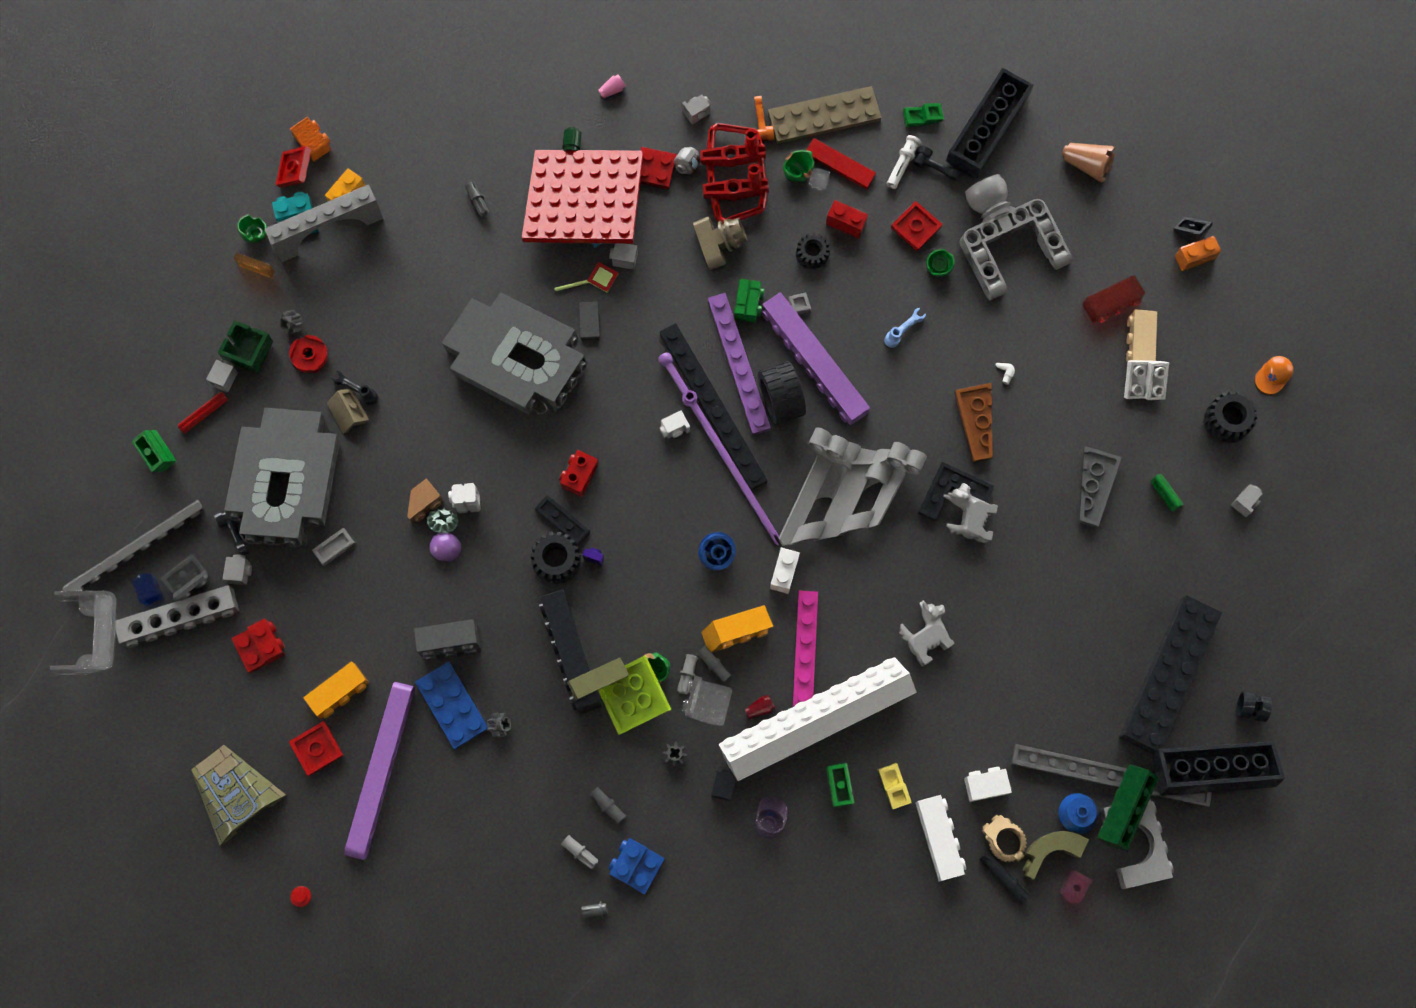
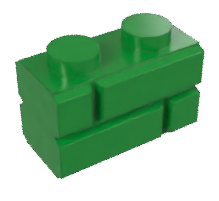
(747, 300)
(153, 451)
(840, 785)

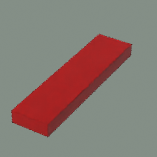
(841, 164)

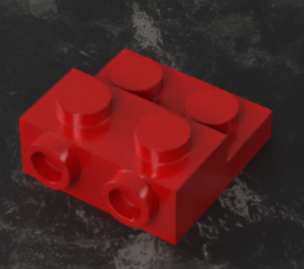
(259, 645)

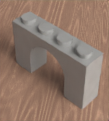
(1156, 864)

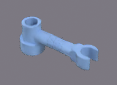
(893, 337)

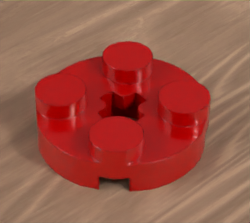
(303, 345)

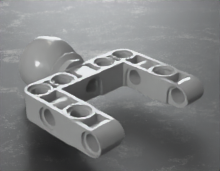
(999, 218)

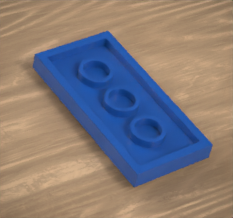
(451, 705)

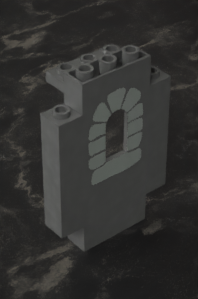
(487, 336)
(290, 445)

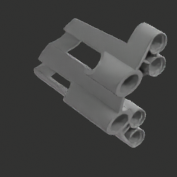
(842, 474)

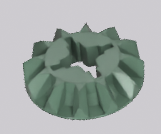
(439, 525)

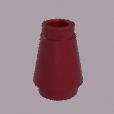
(760, 707)

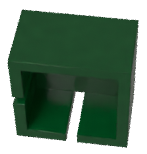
(247, 350)

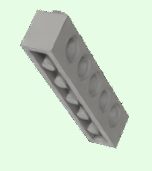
(127, 626)

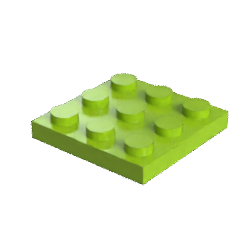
(634, 697)

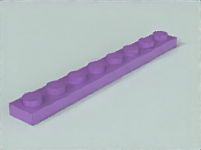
(739, 364)

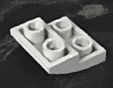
(1146, 379)

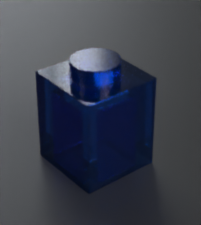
(147, 588)

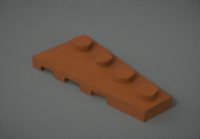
(975, 413)

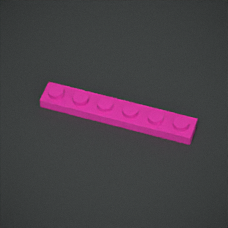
(805, 646)

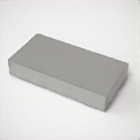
(333, 547)

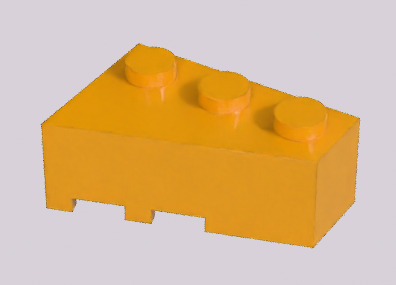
(737, 628)

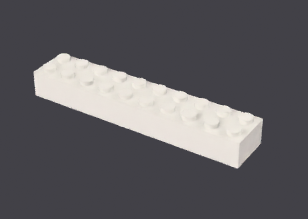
(817, 718)

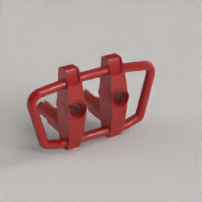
(756, 183)

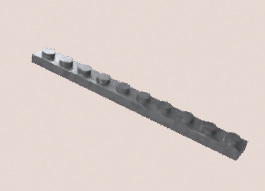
(1088, 771)

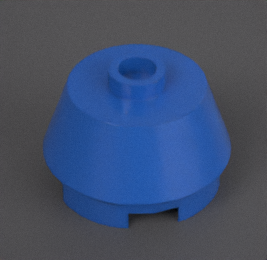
(717, 551)
(1078, 813)

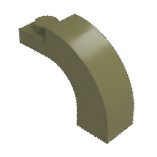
(1062, 841)

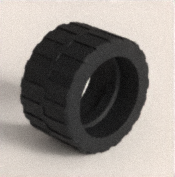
(782, 392)

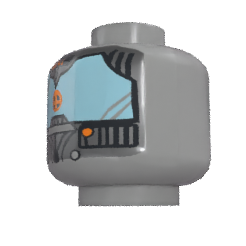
(687, 160)

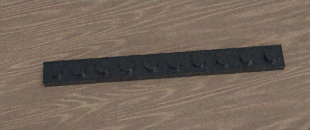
(713, 407)

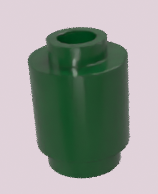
(571, 139)

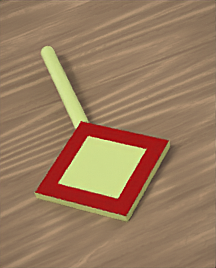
(601, 277)

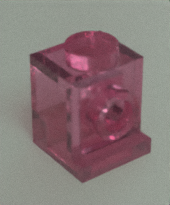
(1067, 890)

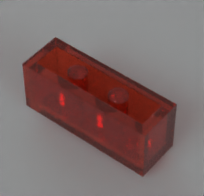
(1114, 299)

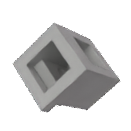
(696, 108)
(1247, 500)

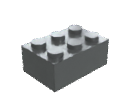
(447, 639)

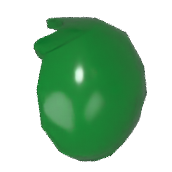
(251, 229)
(940, 263)

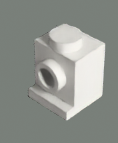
(674, 425)

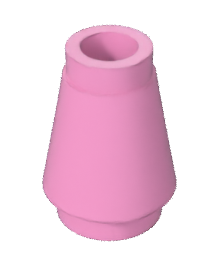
(612, 86)

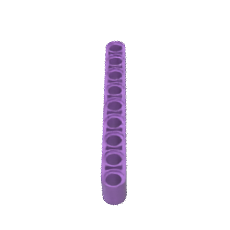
(379, 771)

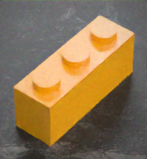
(336, 690)

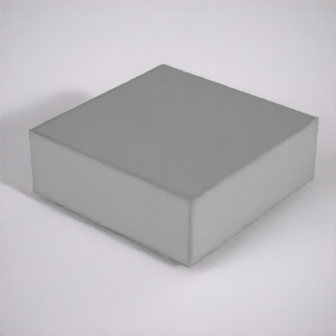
(800, 303)

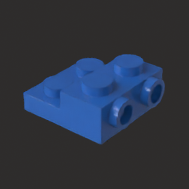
(636, 865)

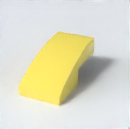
(894, 786)

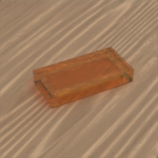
(254, 265)

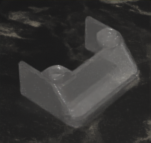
(103, 607)

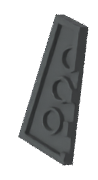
(1097, 481)

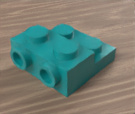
(288, 207)

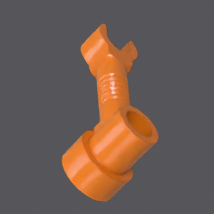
(765, 132)

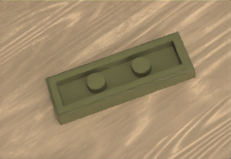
(598, 678)

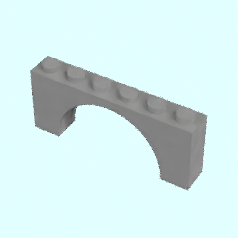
(288, 234)

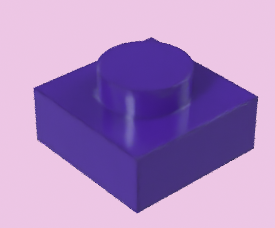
(593, 555)

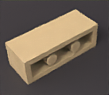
(1142, 335)

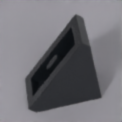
(1192, 229)

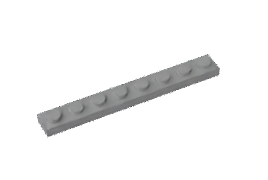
(140, 543)

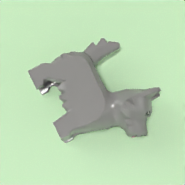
(974, 514)
(930, 636)

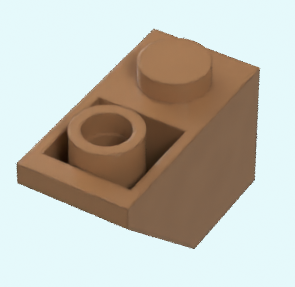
(422, 500)

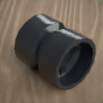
(1258, 707)

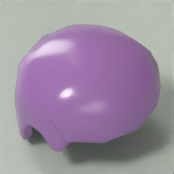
(445, 547)

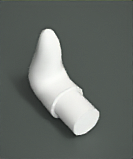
(1009, 368)

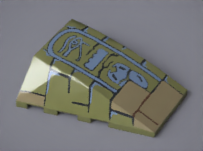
(232, 791)

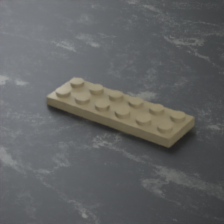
(824, 115)

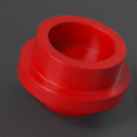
(300, 896)

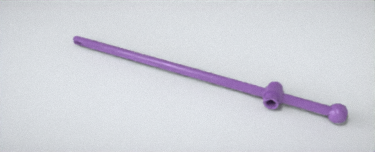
(666, 361)

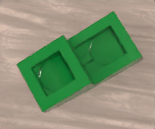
(925, 115)

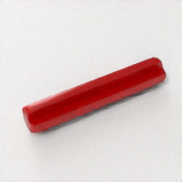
(202, 412)

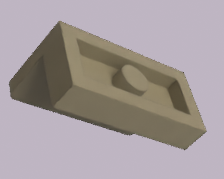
(347, 410)

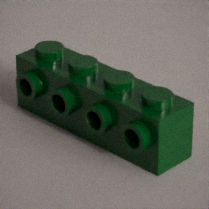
(1128, 807)

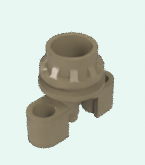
(715, 240)

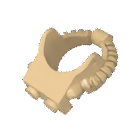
(997, 825)

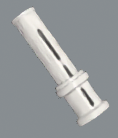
(906, 155)

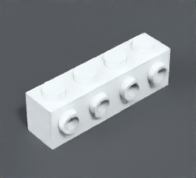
(940, 838)

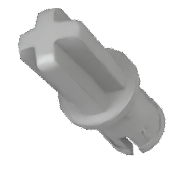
(687, 673)
(580, 852)

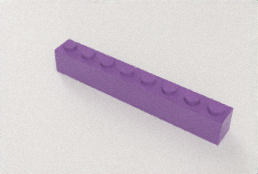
(815, 359)

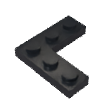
(951, 478)

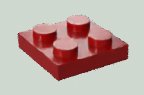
(293, 167)
(657, 168)
(916, 226)
(316, 748)

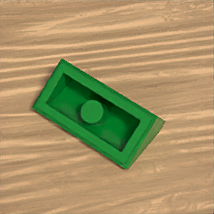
(1166, 492)

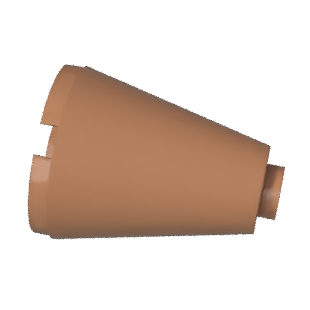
(1090, 158)

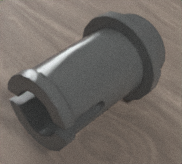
(595, 910)

